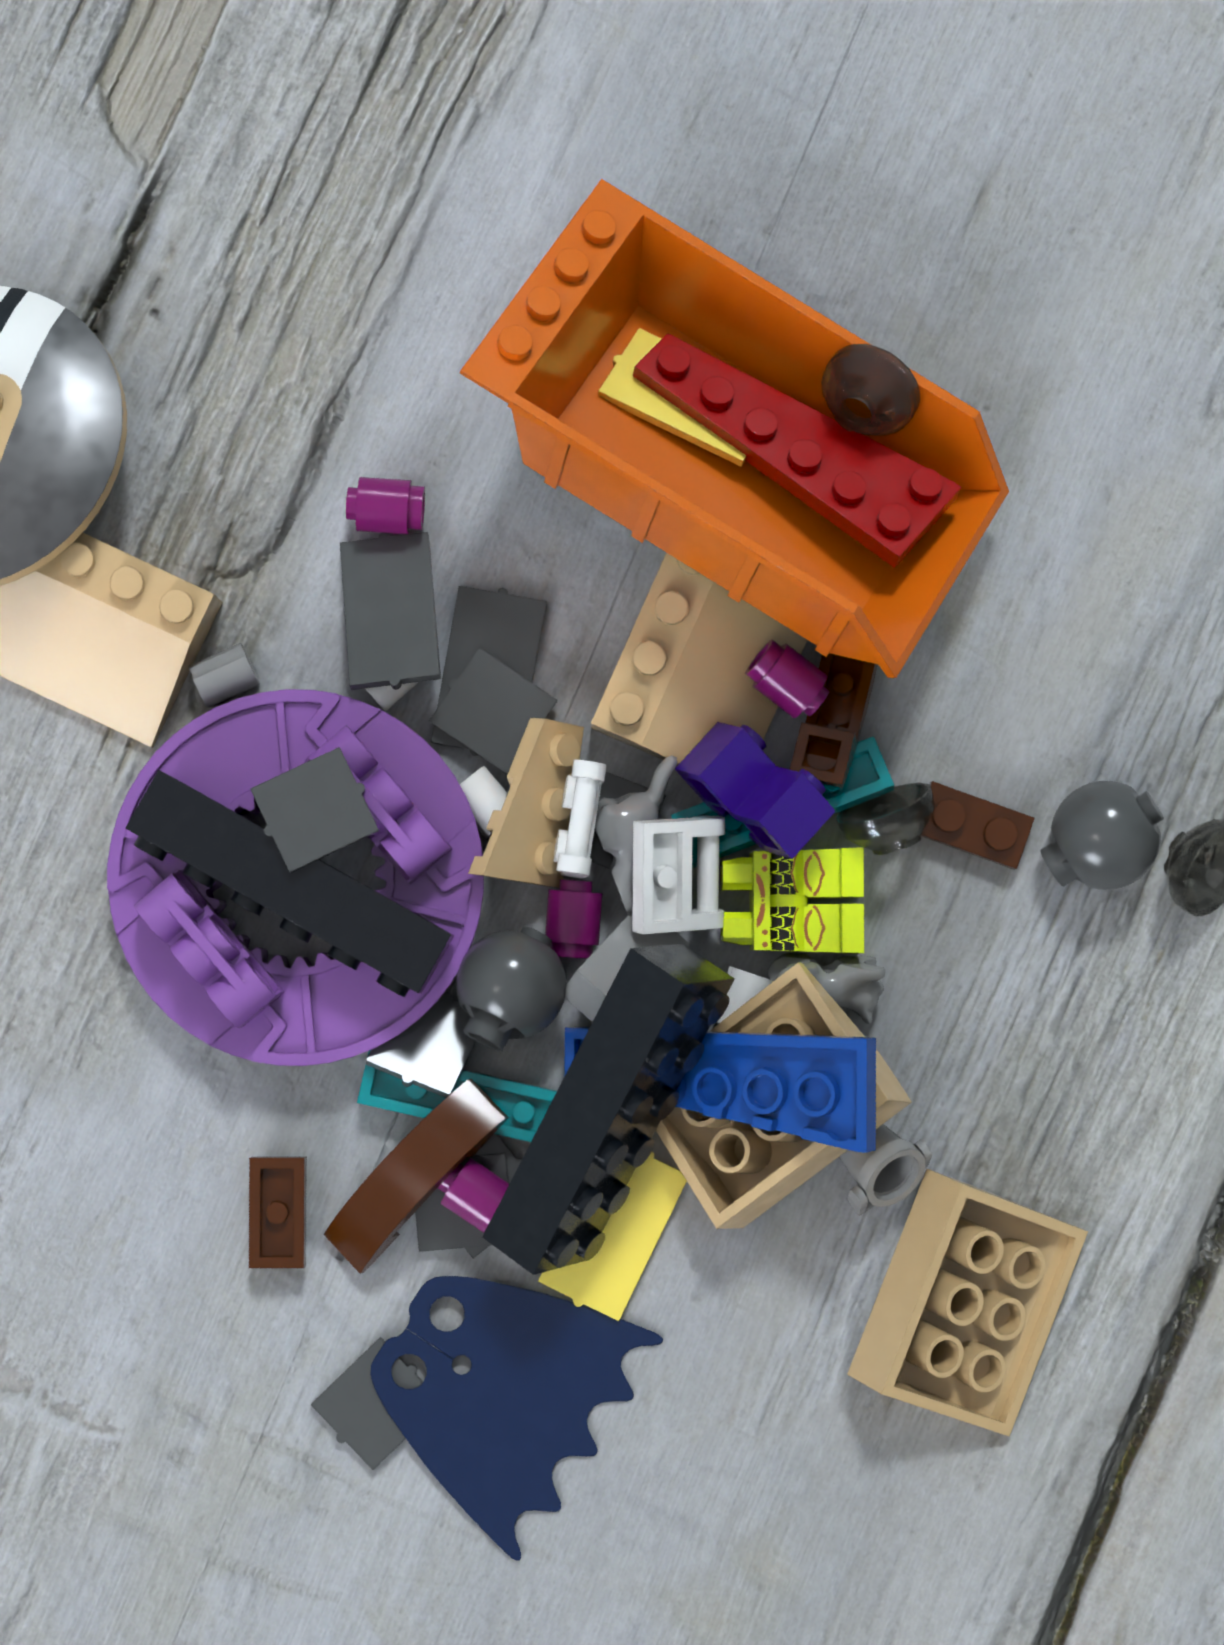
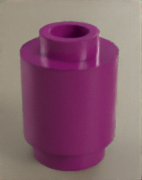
(386, 505)
(788, 679)
(573, 918)
(473, 1193)

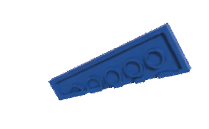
(782, 1084)

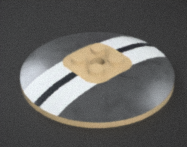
(57, 430)

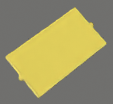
(646, 404)
(630, 1238)

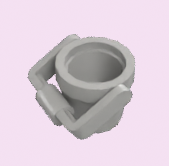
(887, 1173)

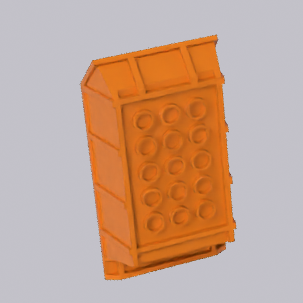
(634, 270)

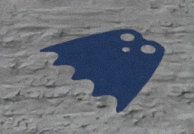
(521, 1403)

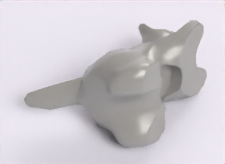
(615, 826)
(848, 980)

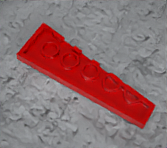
(836, 472)

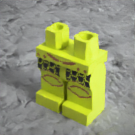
(779, 901)

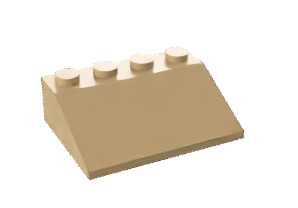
(104, 635)
(688, 666)
(747, 1169)
(967, 1304)

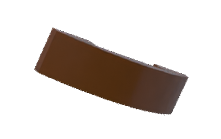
(832, 733)
(413, 1173)

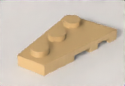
(533, 810)

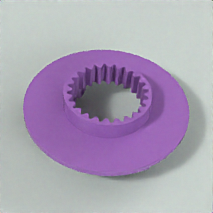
(192, 956)

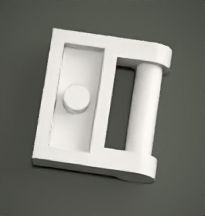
(582, 797)
(665, 875)

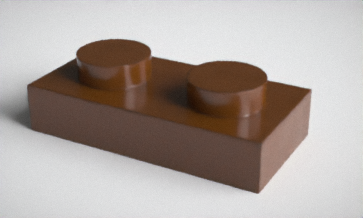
(977, 826)
(277, 1211)

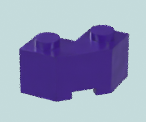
(740, 780)

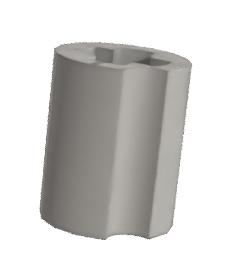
(224, 675)

